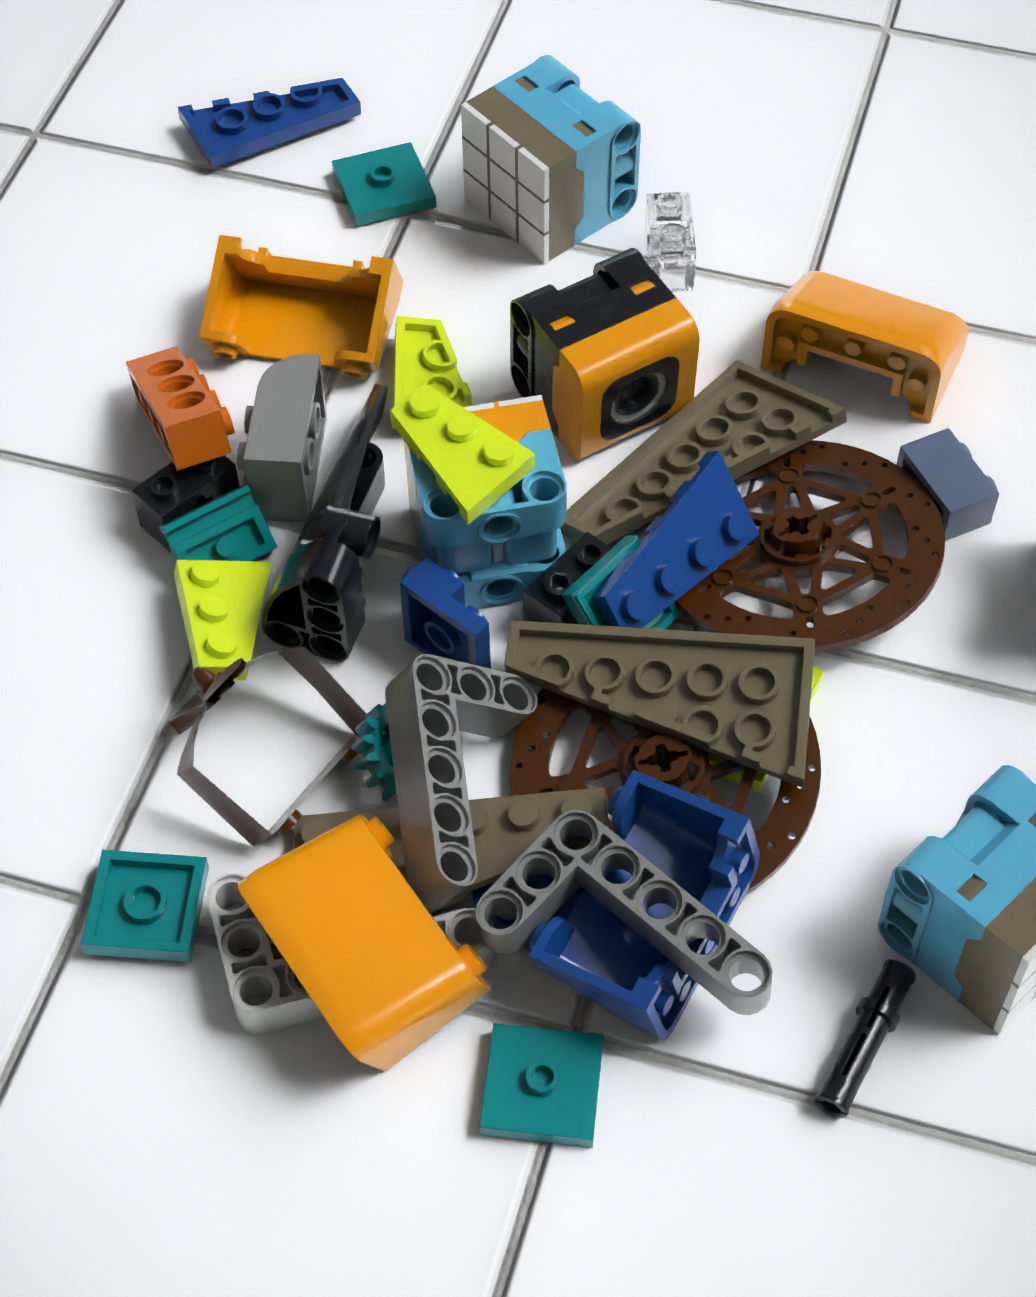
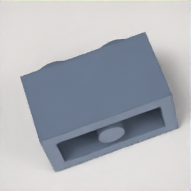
(952, 480)

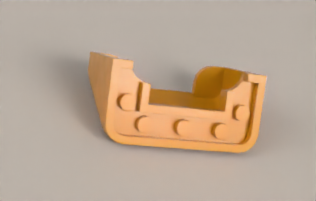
(298, 307)
(869, 331)
(363, 942)

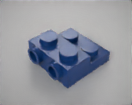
(437, 616)

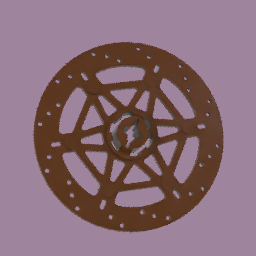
(807, 543)
(646, 753)

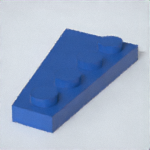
(250, 126)
(681, 547)

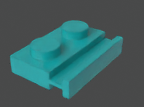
(221, 530)

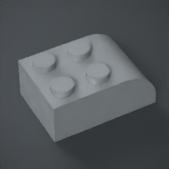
(285, 438)

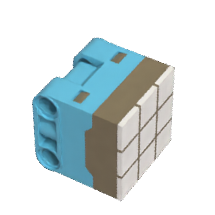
(548, 158)
(969, 902)

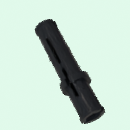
(875, 1018)

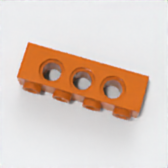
(180, 407)

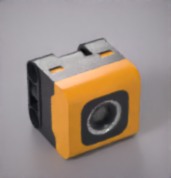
(604, 353)

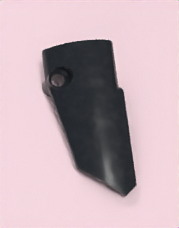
(320, 587)

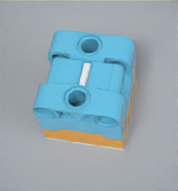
(517, 533)

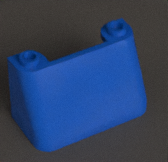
(604, 959)

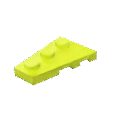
(426, 357)
(463, 451)
(221, 609)

